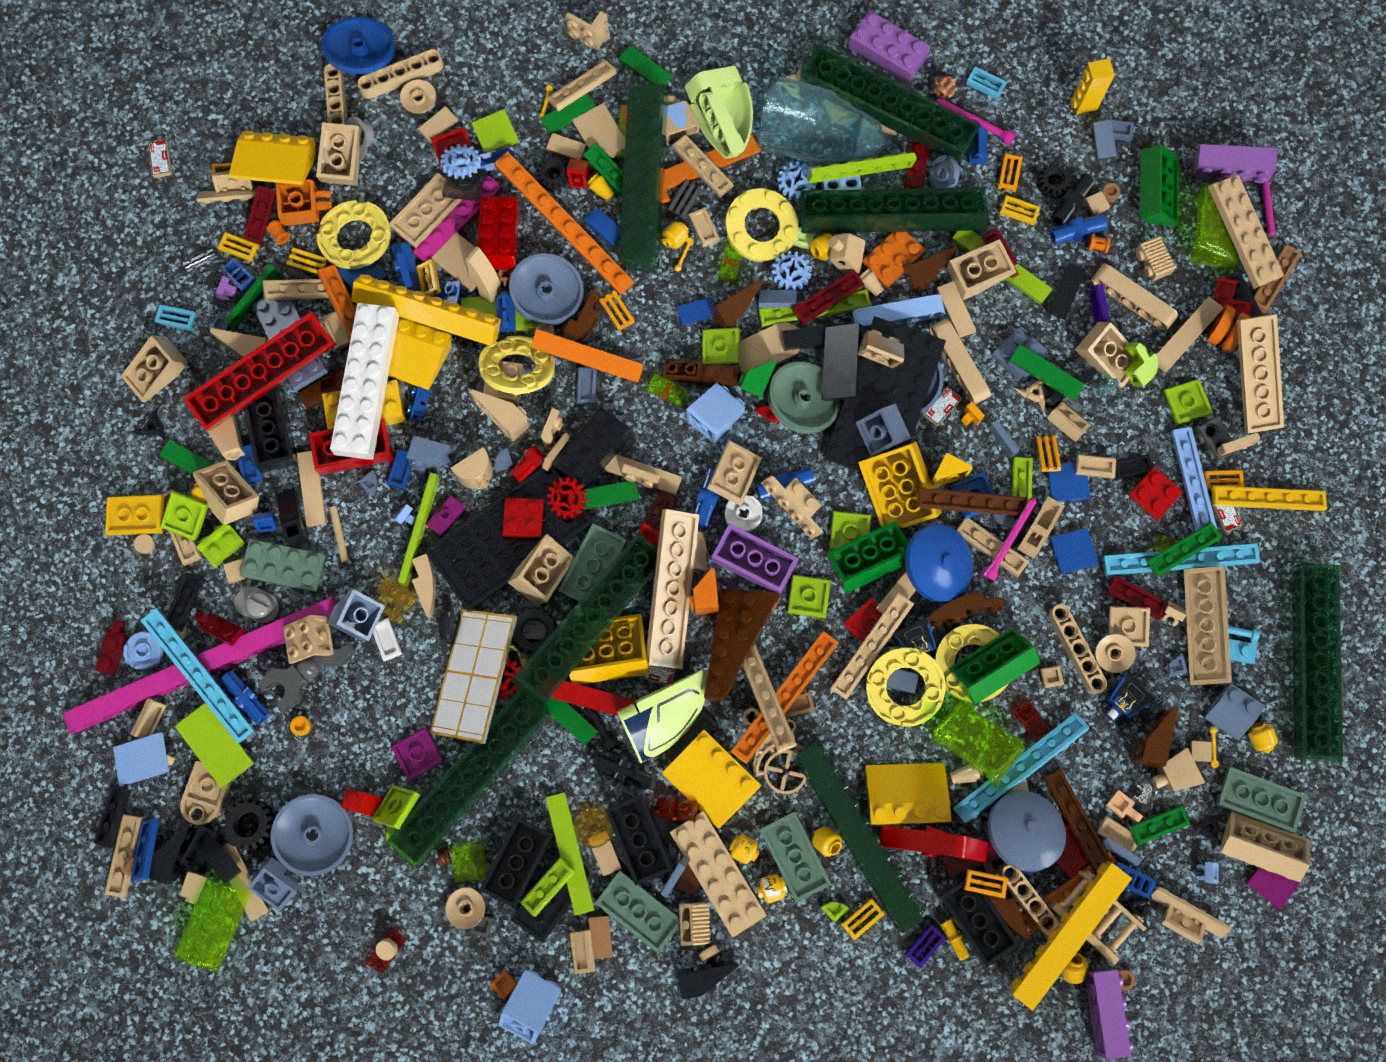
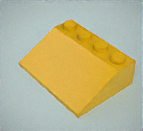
(273, 157)
(418, 353)
(893, 485)
(616, 654)
(712, 778)
(907, 794)

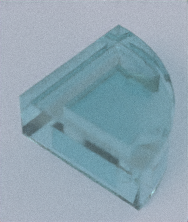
(1112, 384)

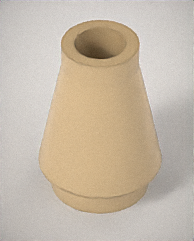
(871, 282)
(965, 775)

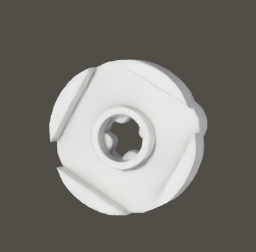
(754, 514)

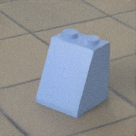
(715, 412)
(529, 1006)

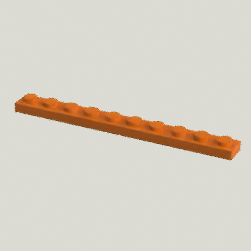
(564, 223)

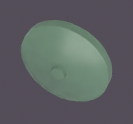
(797, 398)

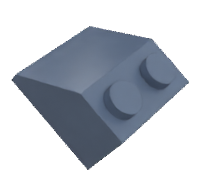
(883, 430)
(429, 454)
(356, 615)
(1234, 711)

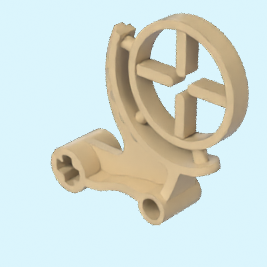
(768, 745)

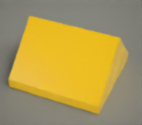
(950, 471)

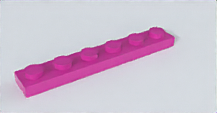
(455, 221)

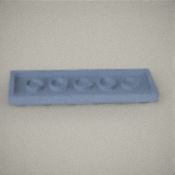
(276, 317)

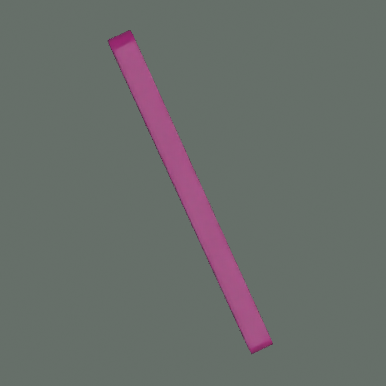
(172, 678)

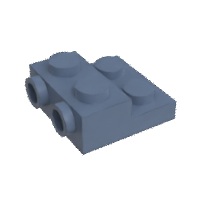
(1010, 345)
(272, 884)

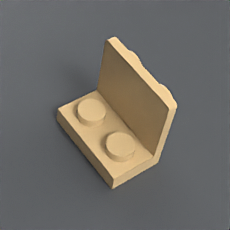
(308, 638)

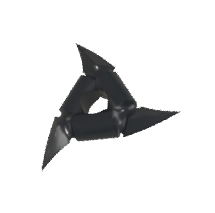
(463, 349)
(157, 430)
(1201, 827)
(1145, 903)

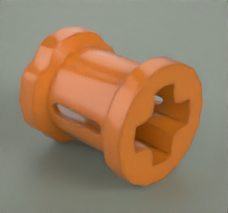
(278, 232)
(1099, 243)

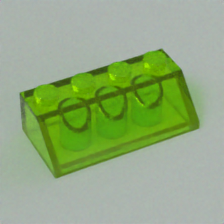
(212, 924)

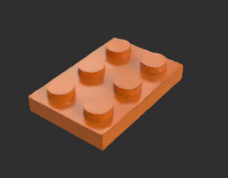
(892, 257)

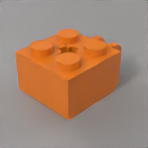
(300, 203)

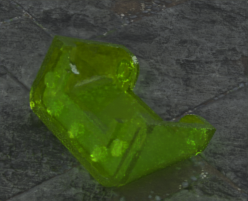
(1212, 240)
(978, 742)

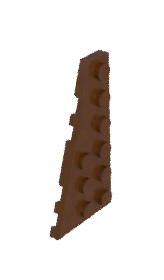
(736, 632)

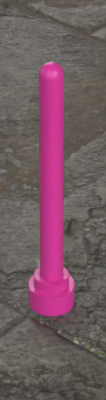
(1006, 136)
(1268, 208)
(991, 570)

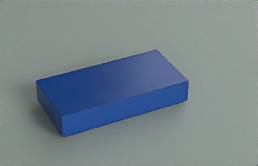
(695, 311)
(400, 470)

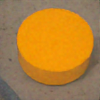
(300, 725)

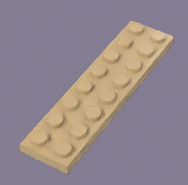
(672, 589)

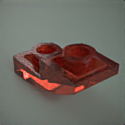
(1031, 720)
(672, 809)
(377, 963)

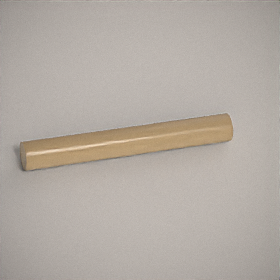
(338, 534)

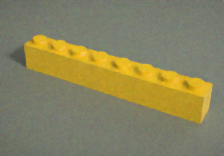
(427, 309)
(1069, 935)

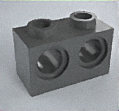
(1219, 437)

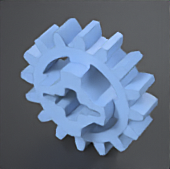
(460, 161)
(790, 176)
(800, 274)

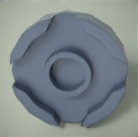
(946, 173)

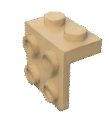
(591, 35)

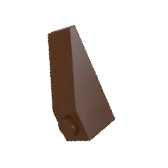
(923, 273)
(734, 306)

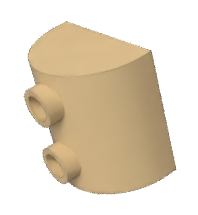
(474, 470)

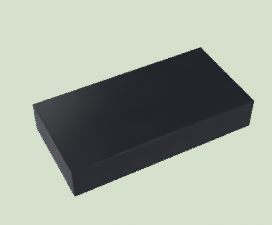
(1132, 467)

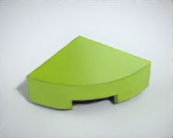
(834, 910)

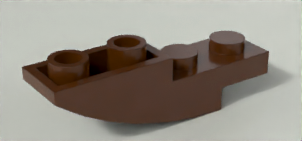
(585, 320)
(701, 374)
(957, 609)
(1008, 909)

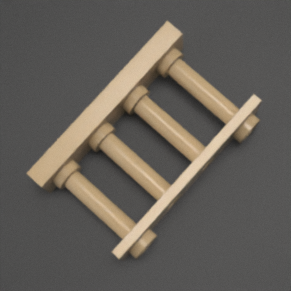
(1107, 950)

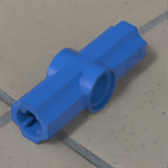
(1078, 229)
(804, 475)
(706, 502)
(244, 697)

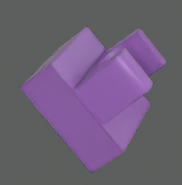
(225, 289)

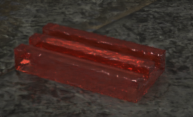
(667, 496)

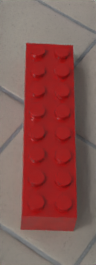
(259, 371)

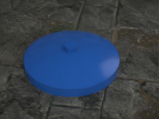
(358, 45)
(939, 563)

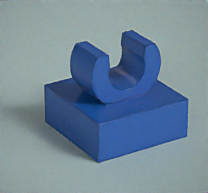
(265, 521)

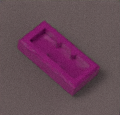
(446, 516)

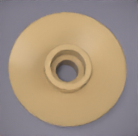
(414, 90)
(1119, 662)
(456, 908)

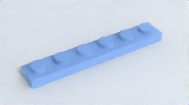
(1193, 477)

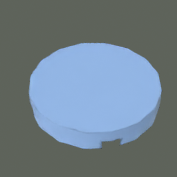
(142, 651)

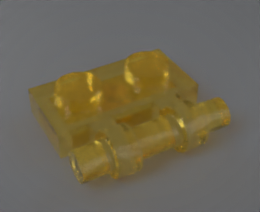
(397, 594)

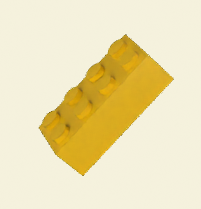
(392, 411)

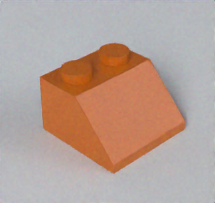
(705, 596)

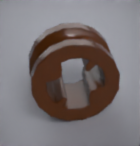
(444, 856)

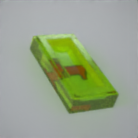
(730, 264)
(667, 390)

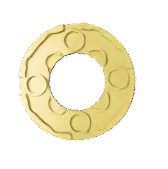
(347, 212)
(752, 248)
(520, 345)
(950, 645)
(900, 714)

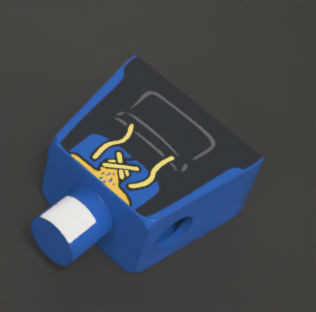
(916, 636)
(1127, 698)

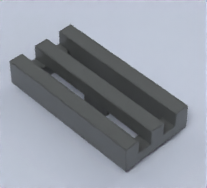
(691, 187)

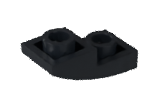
(220, 861)

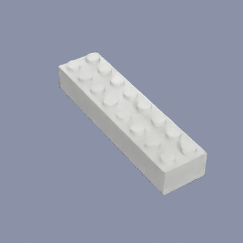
(365, 381)

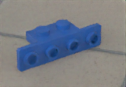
(405, 266)

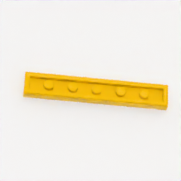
(1269, 498)

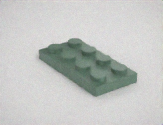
(592, 559)
(283, 565)
(1261, 800)
(795, 857)
(639, 912)

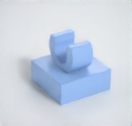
(404, 515)
(1211, 872)

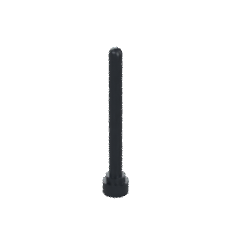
(609, 741)

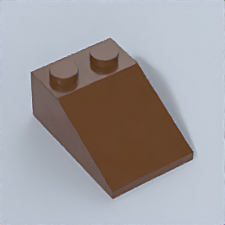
(1155, 744)

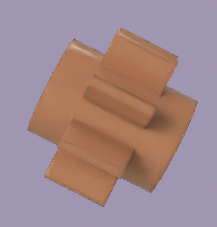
(944, 87)
(503, 280)

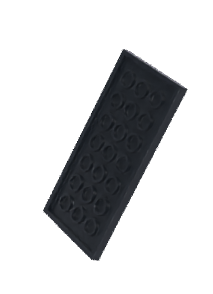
(884, 386)
(478, 557)

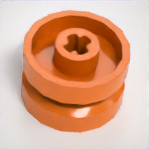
(1227, 328)

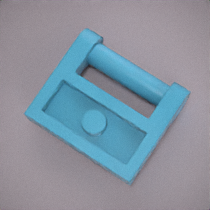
(1244, 651)

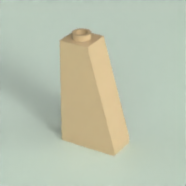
(228, 438)

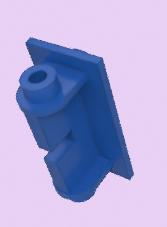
(978, 150)
(489, 158)
(505, 312)
(415, 408)

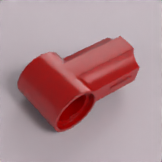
(531, 462)

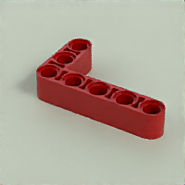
(934, 843)

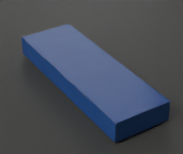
(144, 850)

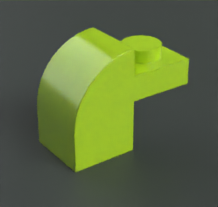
(1144, 364)

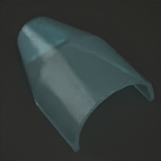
(816, 125)

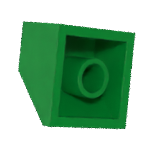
(757, 378)

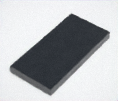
(841, 362)
(549, 916)

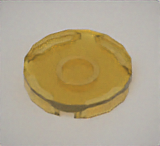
(593, 828)

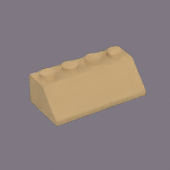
(1266, 846)

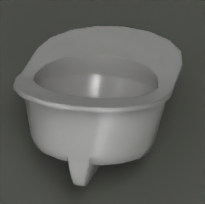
(366, 135)
(256, 604)

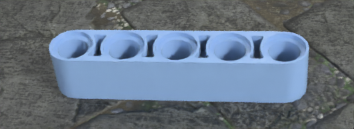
(901, 311)

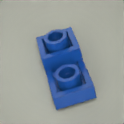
(603, 225)

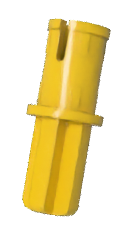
(955, 939)

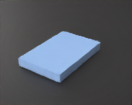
(141, 759)

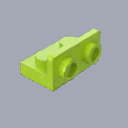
(220, 544)

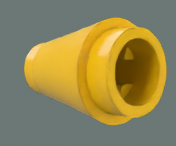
(600, 187)

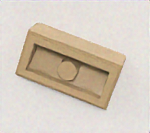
(1068, 421)
(700, 560)

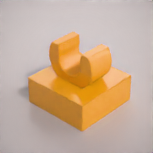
(972, 414)

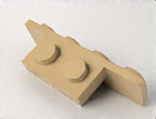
(228, 189)
(644, 474)
(797, 502)
(1186, 918)

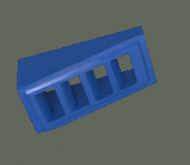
(246, 283)
(1146, 886)

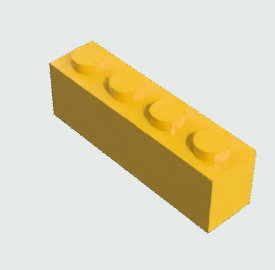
(1092, 86)

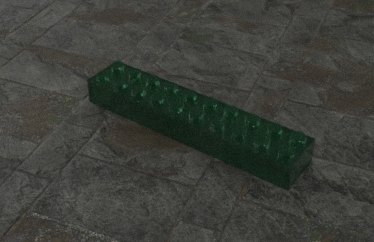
(892, 104)
(643, 177)
(893, 210)
(587, 621)
(1317, 663)
(468, 780)
(858, 838)

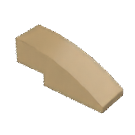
(483, 275)
(1041, 527)
(425, 583)

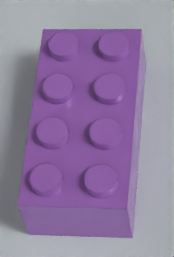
(889, 47)
(1228, 161)
(754, 559)
(1108, 1013)

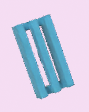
(984, 85)
(190, 321)

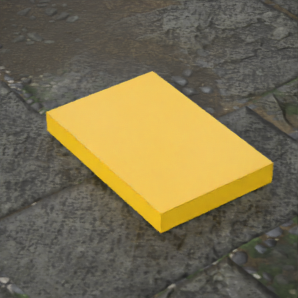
(134, 515)

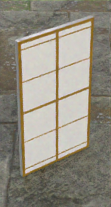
(473, 675)

